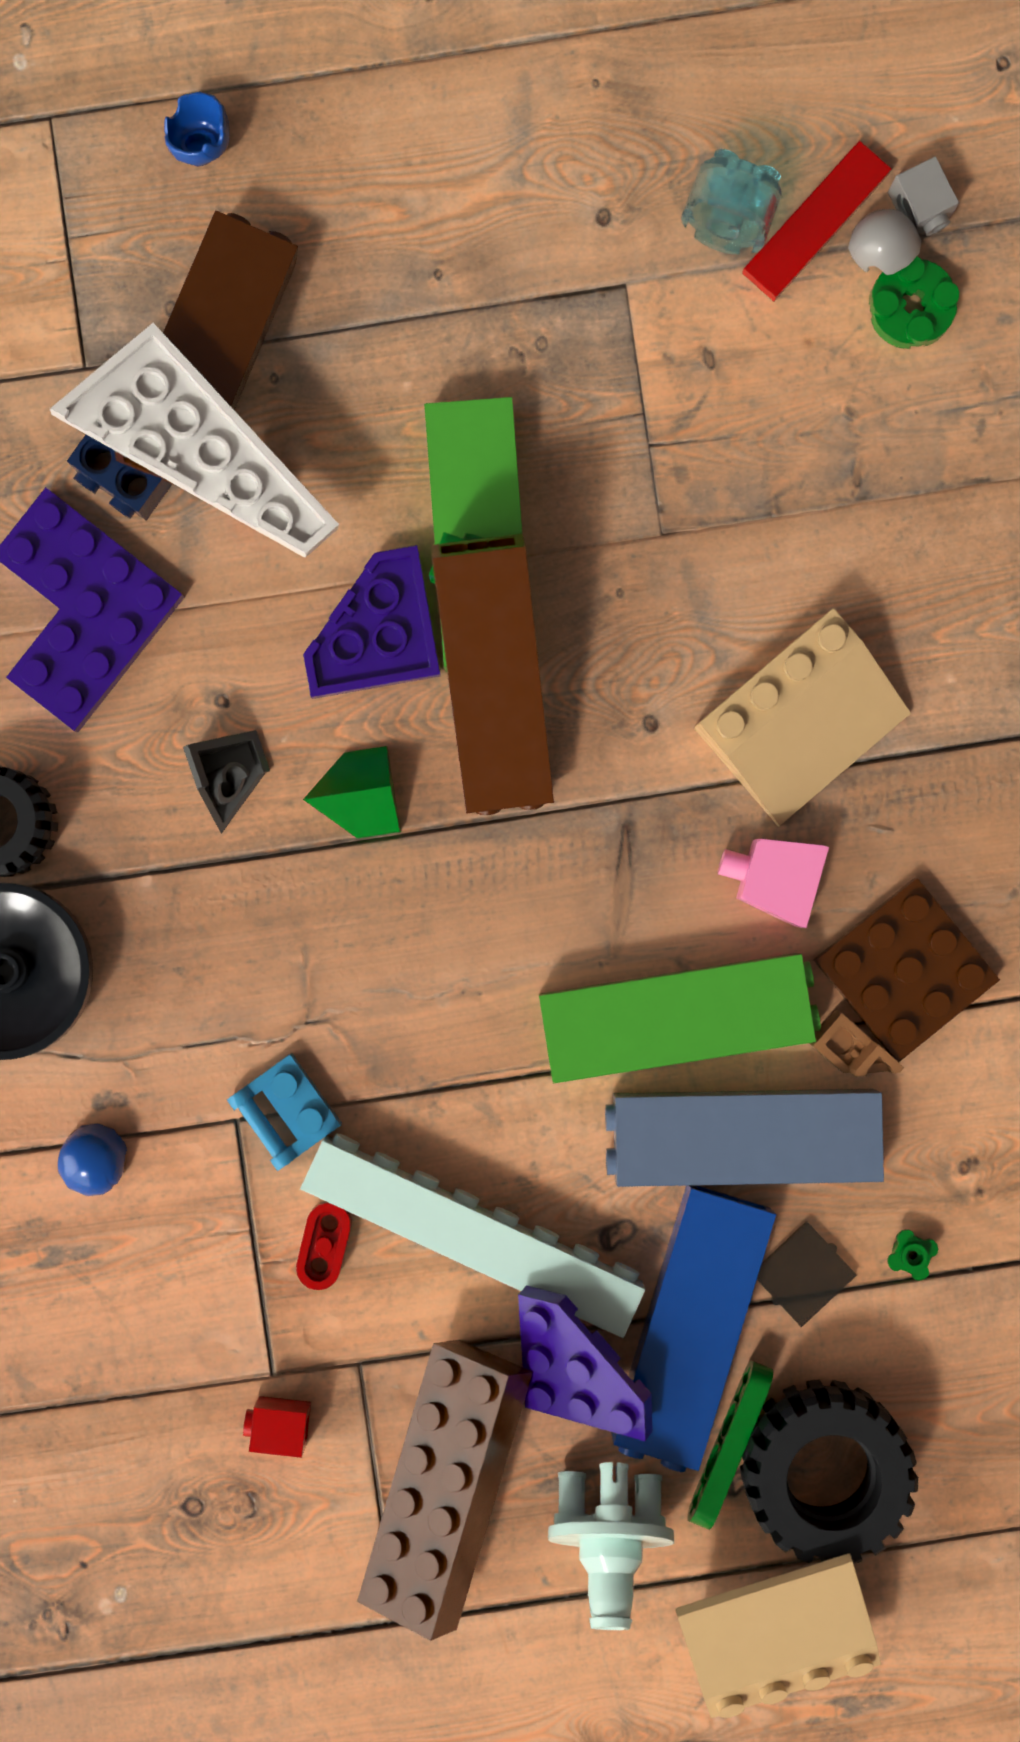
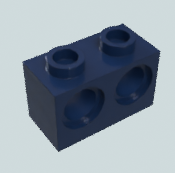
(116, 479)

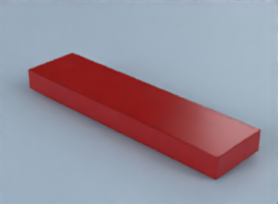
(816, 221)

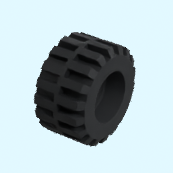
(33, 824)

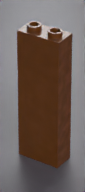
(228, 304)
(493, 673)

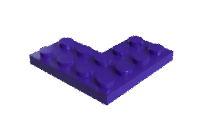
(104, 601)

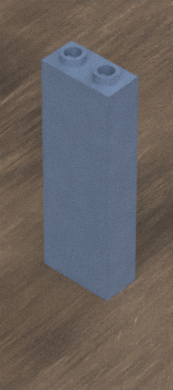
(745, 1137)

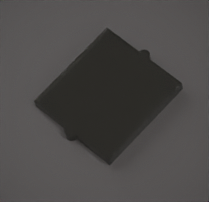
(804, 1274)

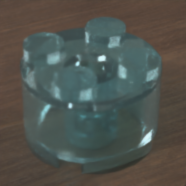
(732, 203)

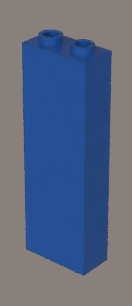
(696, 1322)

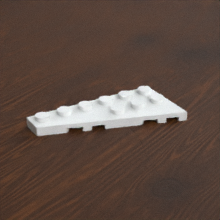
(177, 425)

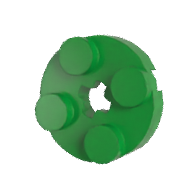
(917, 328)

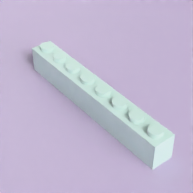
(471, 1234)

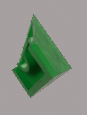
(359, 793)

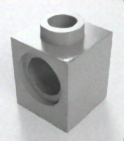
(924, 196)

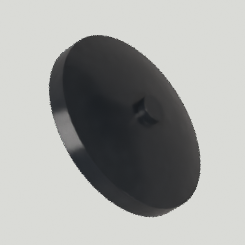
(42, 970)

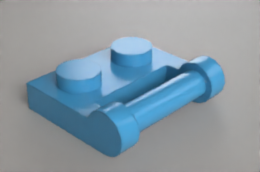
(297, 1104)

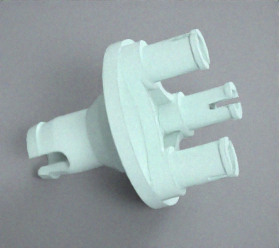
(611, 1538)

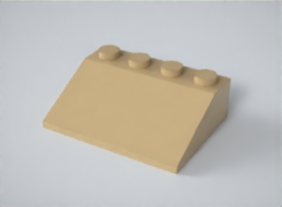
(804, 717)
(779, 1636)

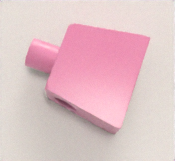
(777, 877)

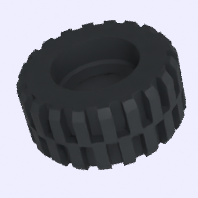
(862, 1518)

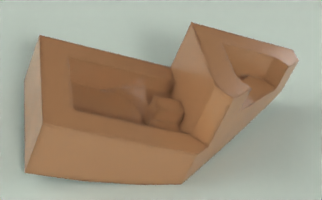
(851, 1048)

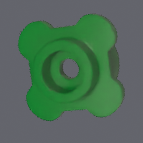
(906, 1243)

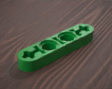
(730, 1445)

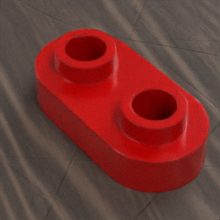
(325, 1244)

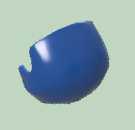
(198, 129)
(92, 1159)

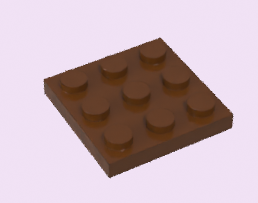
(906, 969)

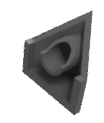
(226, 772)

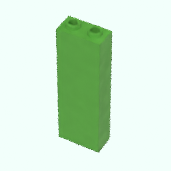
(473, 469)
(679, 1017)

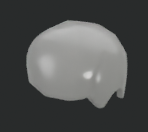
(884, 241)

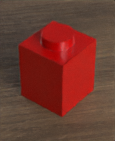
(278, 1426)

